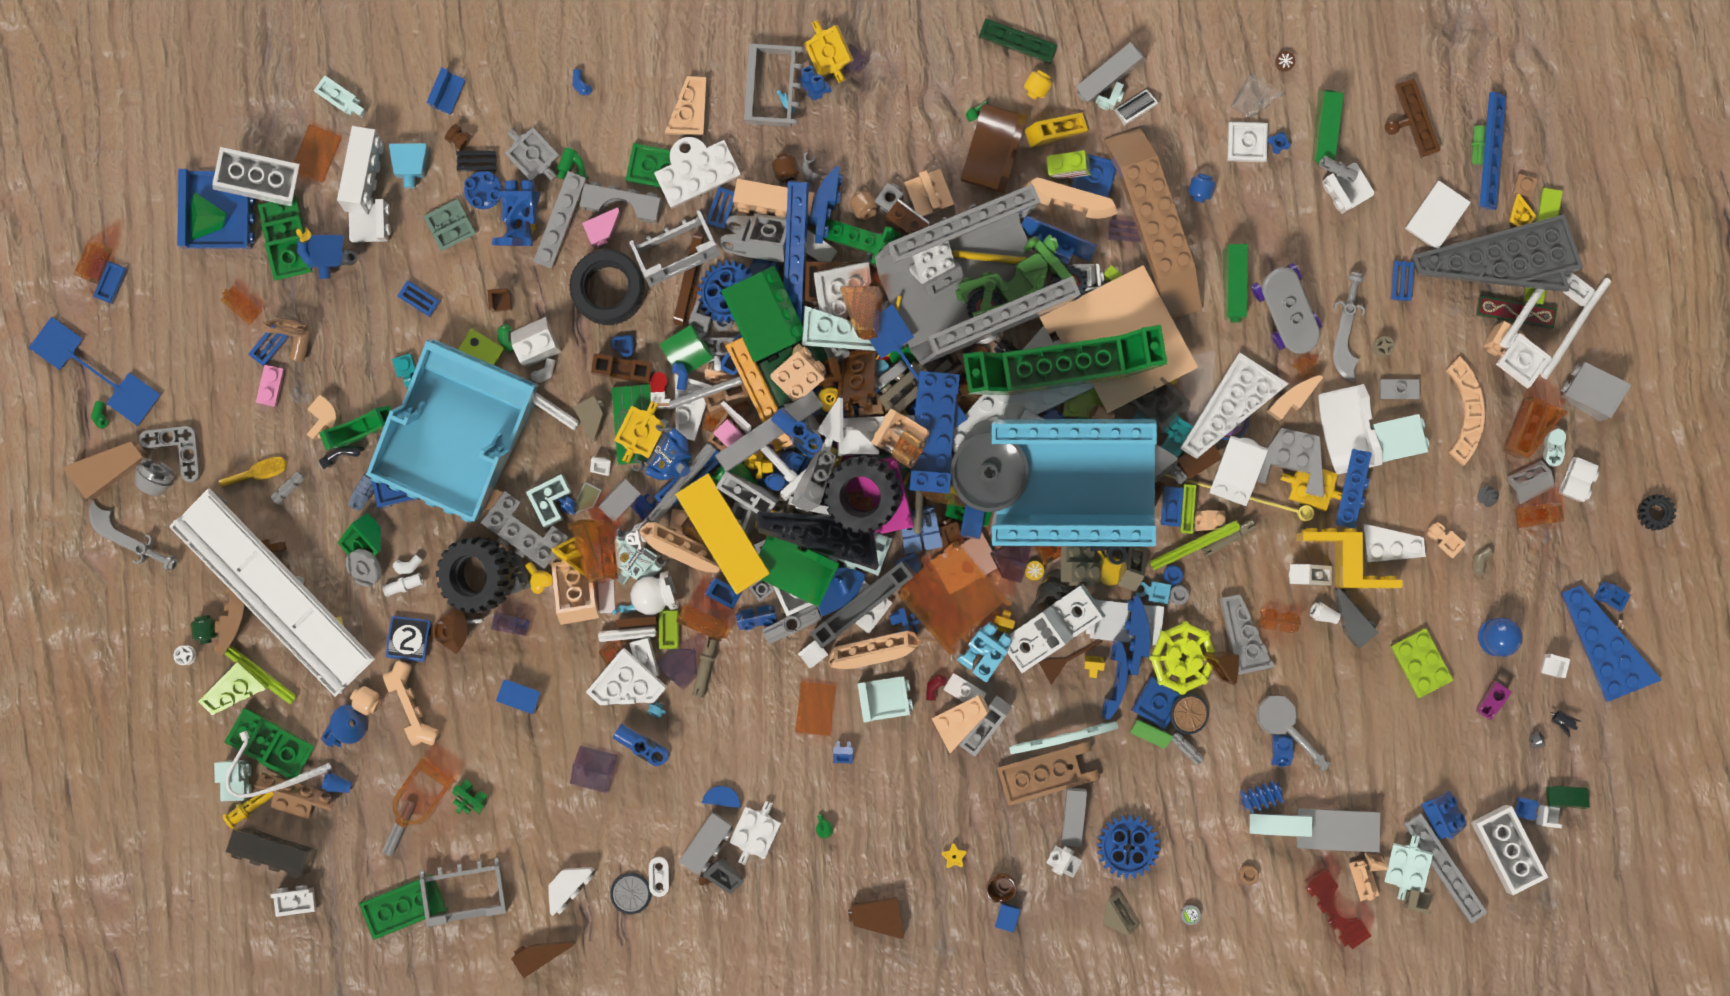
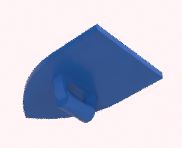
(841, 590)

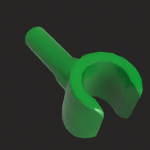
(972, 112)

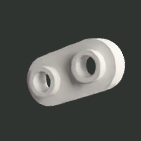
(658, 876)

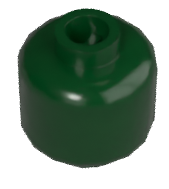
(203, 629)

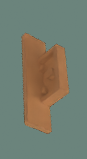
(296, 798)

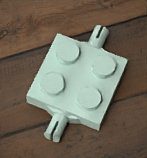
(1408, 867)

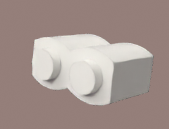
(1579, 479)

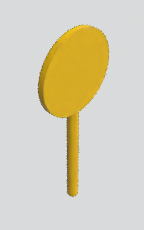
(1108, 572)

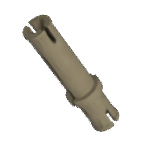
(1246, 528)
(704, 667)

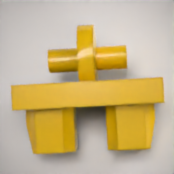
(761, 462)

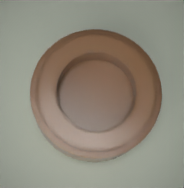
(1248, 874)

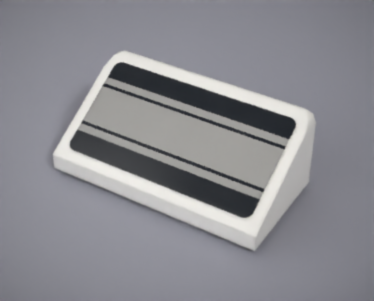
(1136, 107)

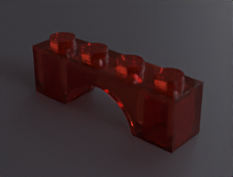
(1323, 887)

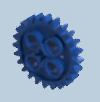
(715, 305)
(1145, 847)

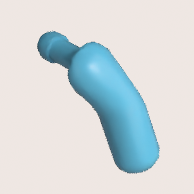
(784, 99)
(624, 609)

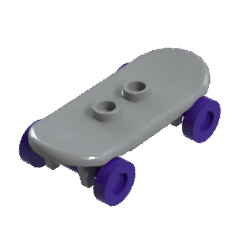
(1290, 310)

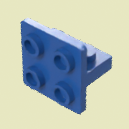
(1444, 815)

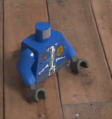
(669, 457)

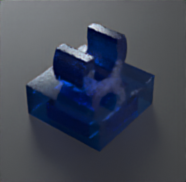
(642, 506)

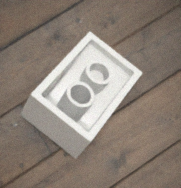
(1238, 470)

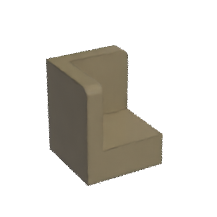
(1417, 901)

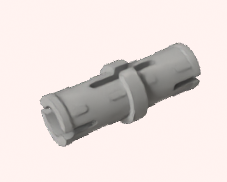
(1338, 169)

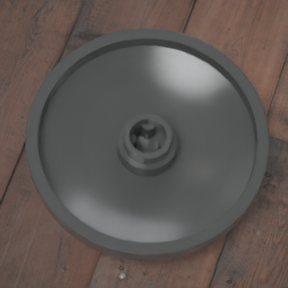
(989, 474)

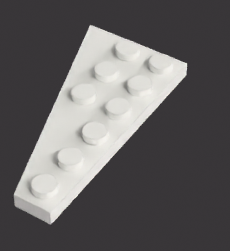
(1236, 398)

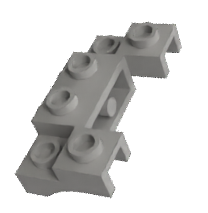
(518, 535)

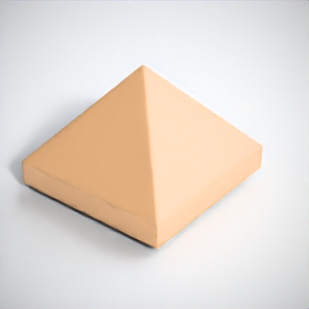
(1375, 862)

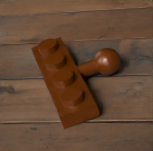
(1415, 118)

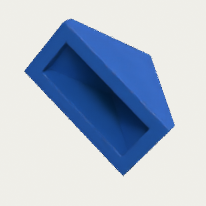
(722, 593)

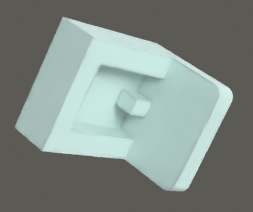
(1116, 96)

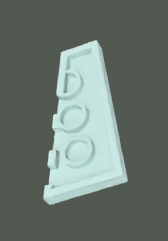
(830, 331)

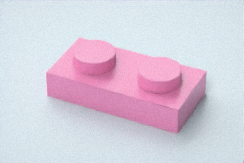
(270, 385)

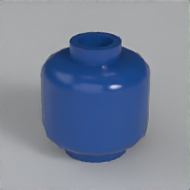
(1202, 187)

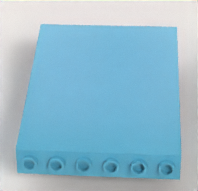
(452, 431)

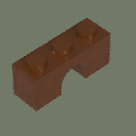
(622, 369)

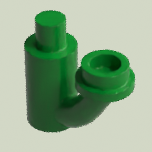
(566, 162)

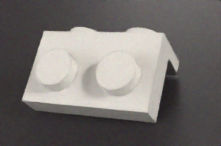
(294, 901)

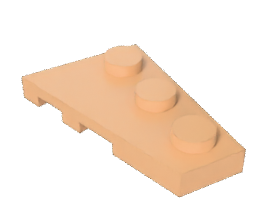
(689, 113)
(960, 720)

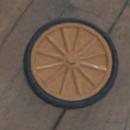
(1189, 713)

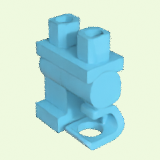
(991, 649)

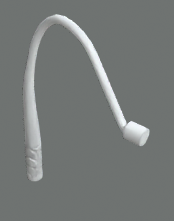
(302, 777)

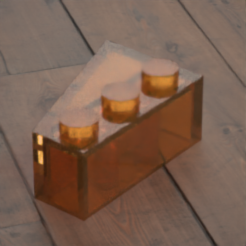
(1531, 426)
(597, 549)

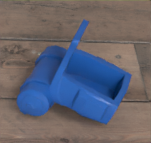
(776, 480)

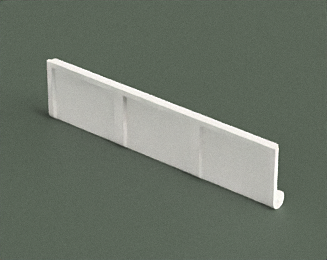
(272, 592)

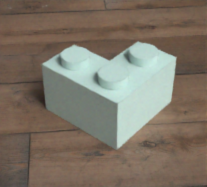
(545, 497)
(238, 779)

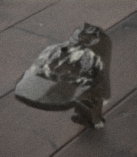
(1051, 589)

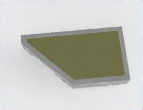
(587, 498)

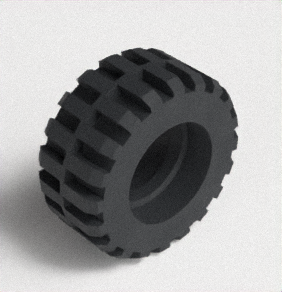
(848, 514)
(453, 580)

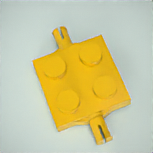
(828, 51)
(639, 432)
(1299, 485)

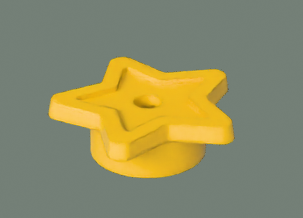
(954, 851)

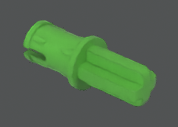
(1478, 145)

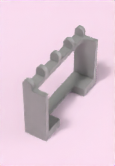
(754, 49)
(704, 252)
(444, 918)

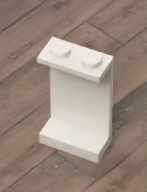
(1113, 623)

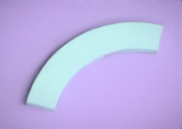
(1063, 738)

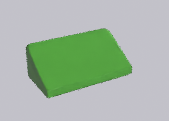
(1151, 734)

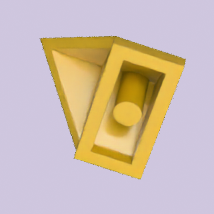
(569, 554)

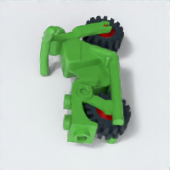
(1029, 278)

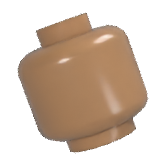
(863, 205)

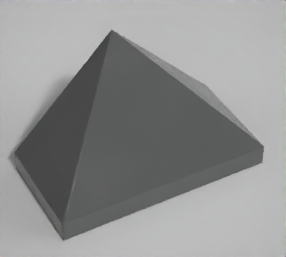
(724, 876)

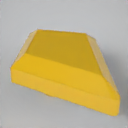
(1521, 212)

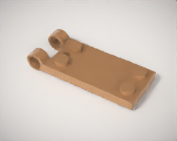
(1045, 774)

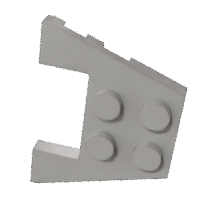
(1296, 452)

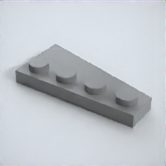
(1244, 636)

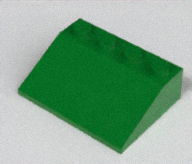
(763, 313)

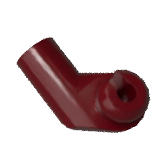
(932, 685)

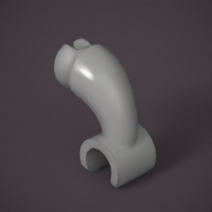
(808, 174)

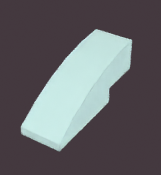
(1280, 824)

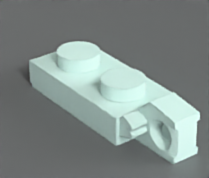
(339, 97)

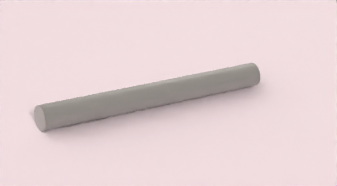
(705, 392)

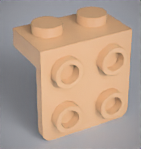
(799, 373)
(893, 419)

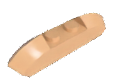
(1095, 205)
(679, 547)
(873, 650)

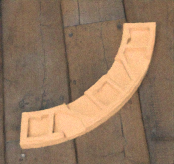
(1473, 410)

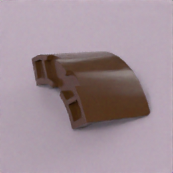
(993, 148)

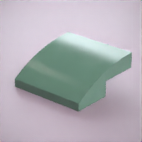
(449, 224)

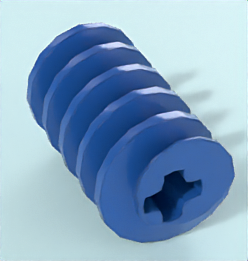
(1263, 796)

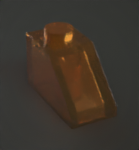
(1539, 515)

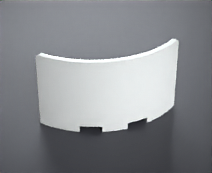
(1347, 426)

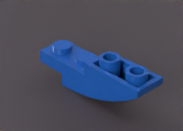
(824, 202)
(1139, 627)

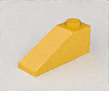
(1055, 129)

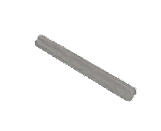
(681, 483)

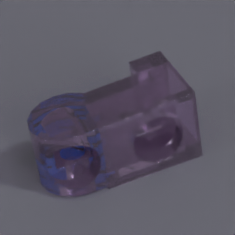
(510, 624)

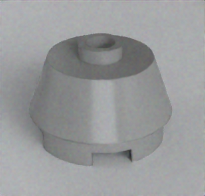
(153, 478)

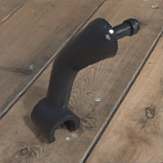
(353, 451)

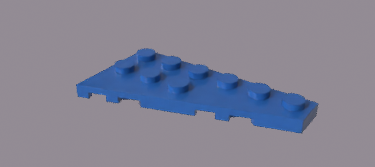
(1611, 656)

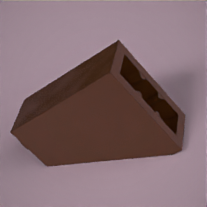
(878, 916)

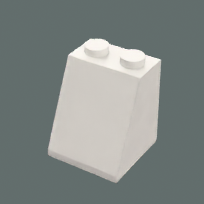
(534, 342)

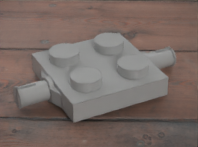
(532, 154)

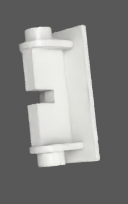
(634, 537)

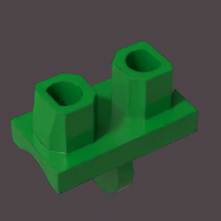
(475, 803)

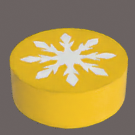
(1034, 570)

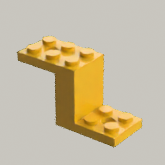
(1348, 558)

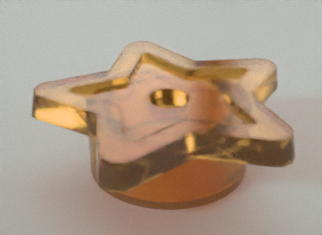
(1305, 371)

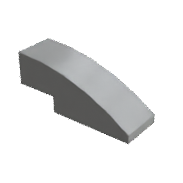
(1073, 817)

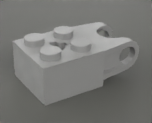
(756, 237)

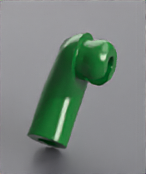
(503, 337)
(97, 415)

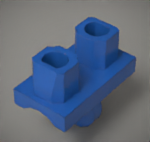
(813, 83)
(901, 617)

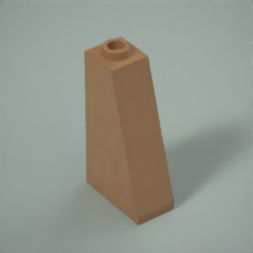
(104, 469)

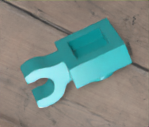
(404, 368)

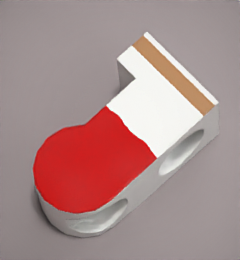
(658, 386)

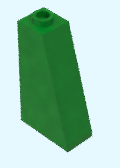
(1327, 124)
(1235, 281)

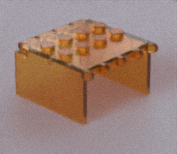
(952, 596)

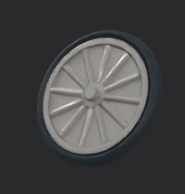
(630, 893)

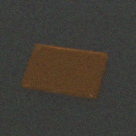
(316, 152)
(815, 708)

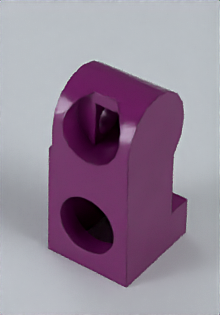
(1493, 700)

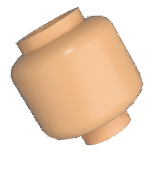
(365, 700)

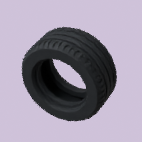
(603, 259)

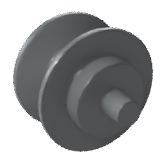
(1488, 496)

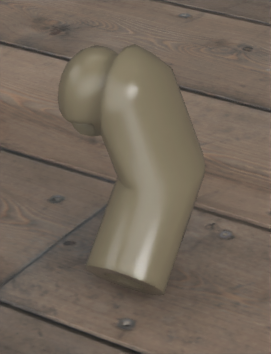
(1478, 562)

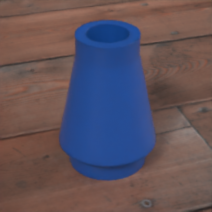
(334, 783)

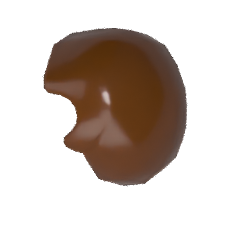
(1001, 888)

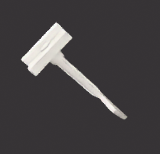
(833, 430)
(792, 478)

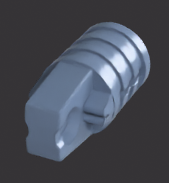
(361, 493)

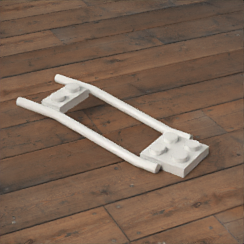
(1523, 358)

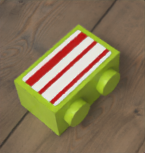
(1068, 165)

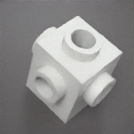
(1064, 861)

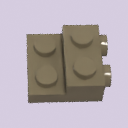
(1079, 566)

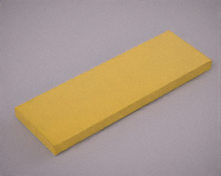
(722, 534)

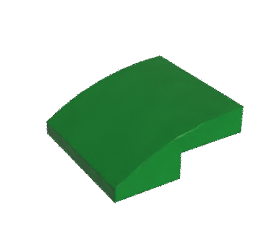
(687, 349)

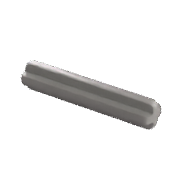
(397, 830)

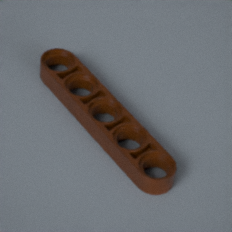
(687, 283)

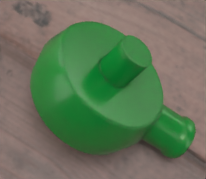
(824, 827)

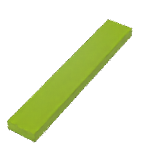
(1548, 208)

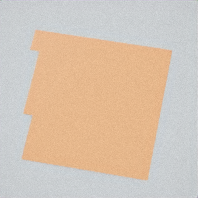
(1117, 310)

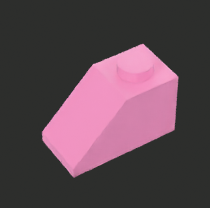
(602, 227)

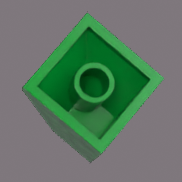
(362, 534)

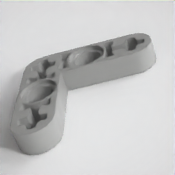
(183, 445)

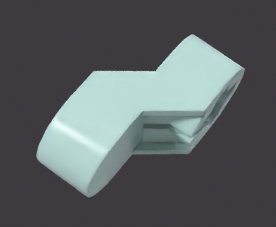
(1554, 447)

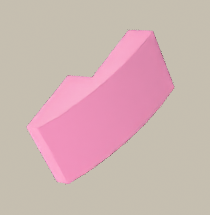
(728, 433)

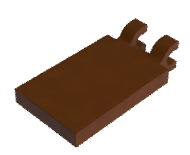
(858, 380)

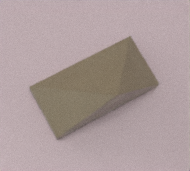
(1119, 915)

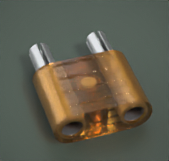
(907, 448)

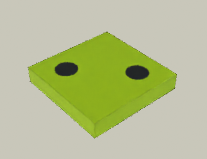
(481, 347)

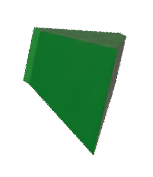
(205, 217)

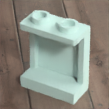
(1401, 437)
(884, 698)

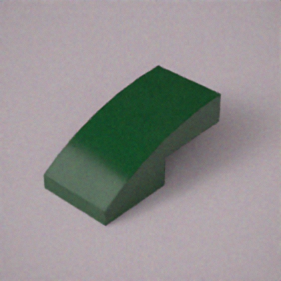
(1567, 797)

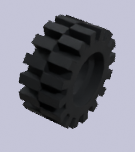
(1668, 512)

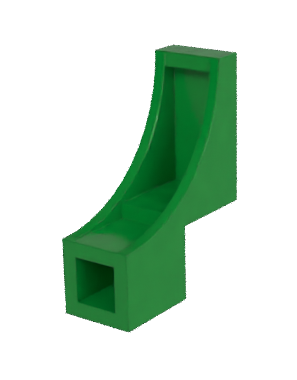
(356, 429)

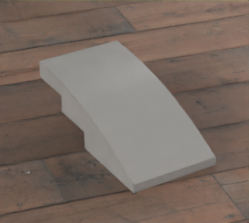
(1341, 830)

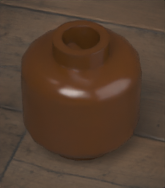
(785, 168)

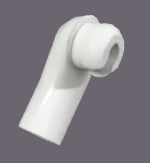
(545, 373)
(407, 567)

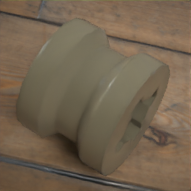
(1387, 345)

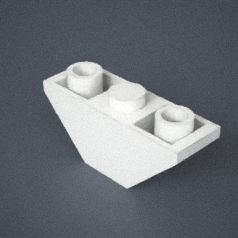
(566, 886)

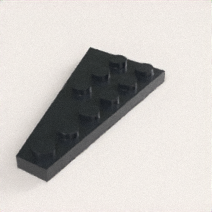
(822, 535)

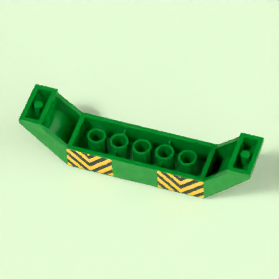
(1065, 363)

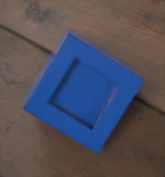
(913, 562)
(1007, 917)

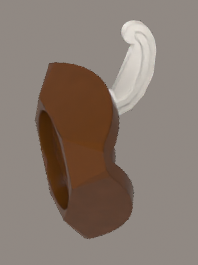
(452, 630)

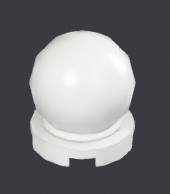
(653, 594)

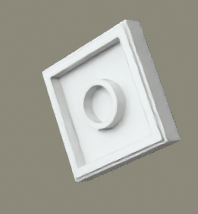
(1247, 142)

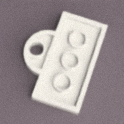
(695, 171)

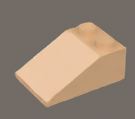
(573, 595)

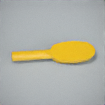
(261, 470)

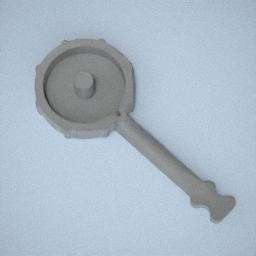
(1278, 716)

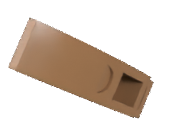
(730, 396)
(228, 625)

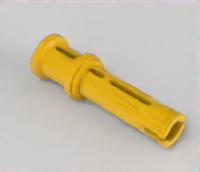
(243, 810)

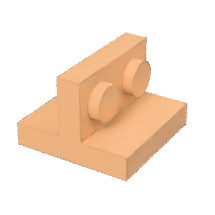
(929, 193)

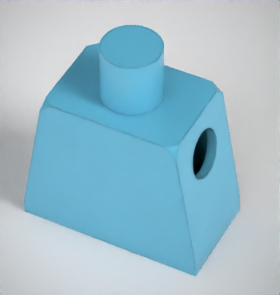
(409, 162)

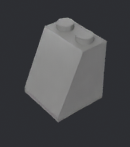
(1594, 391)

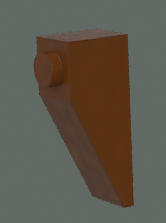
(535, 956)

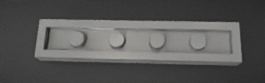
(560, 220)

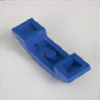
(1111, 705)

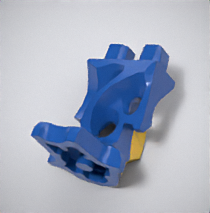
(523, 207)

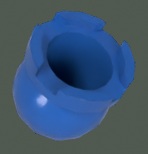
(1500, 637)

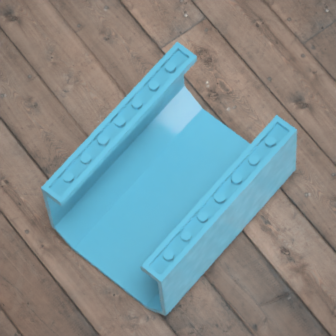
(1085, 483)

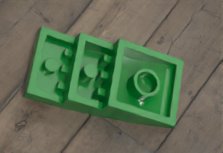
(281, 240)
(270, 743)

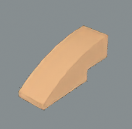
(1293, 398)

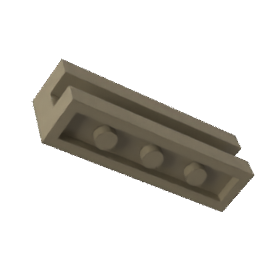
(905, 387)

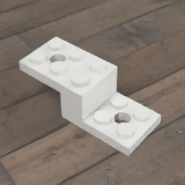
(1054, 628)

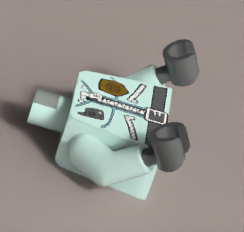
(635, 561)

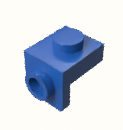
(1282, 750)

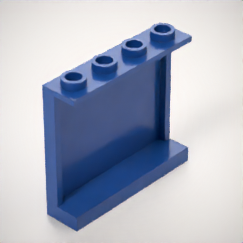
(239, 210)

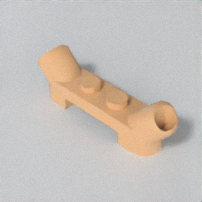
(397, 681)

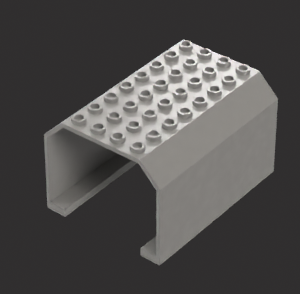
(943, 322)

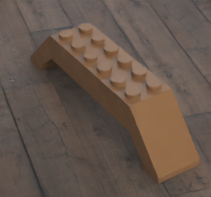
(1156, 221)

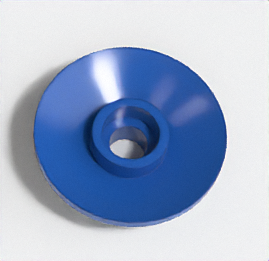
(341, 726)

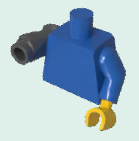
(323, 252)

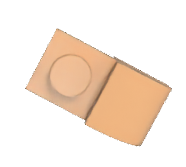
(327, 415)

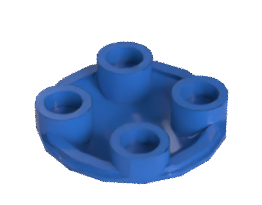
(482, 190)

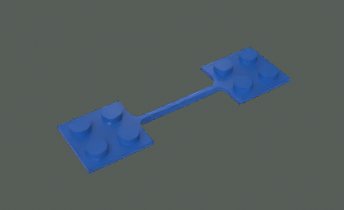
(891, 337)
(58, 345)

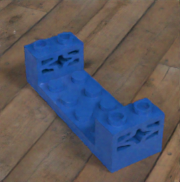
(936, 413)

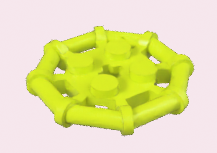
(1171, 660)

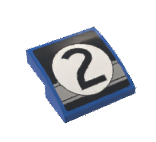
(408, 639)

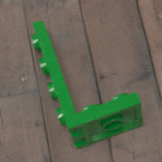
(859, 238)

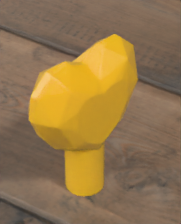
(539, 578)

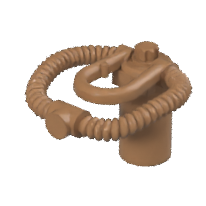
(291, 328)

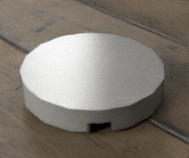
(363, 567)

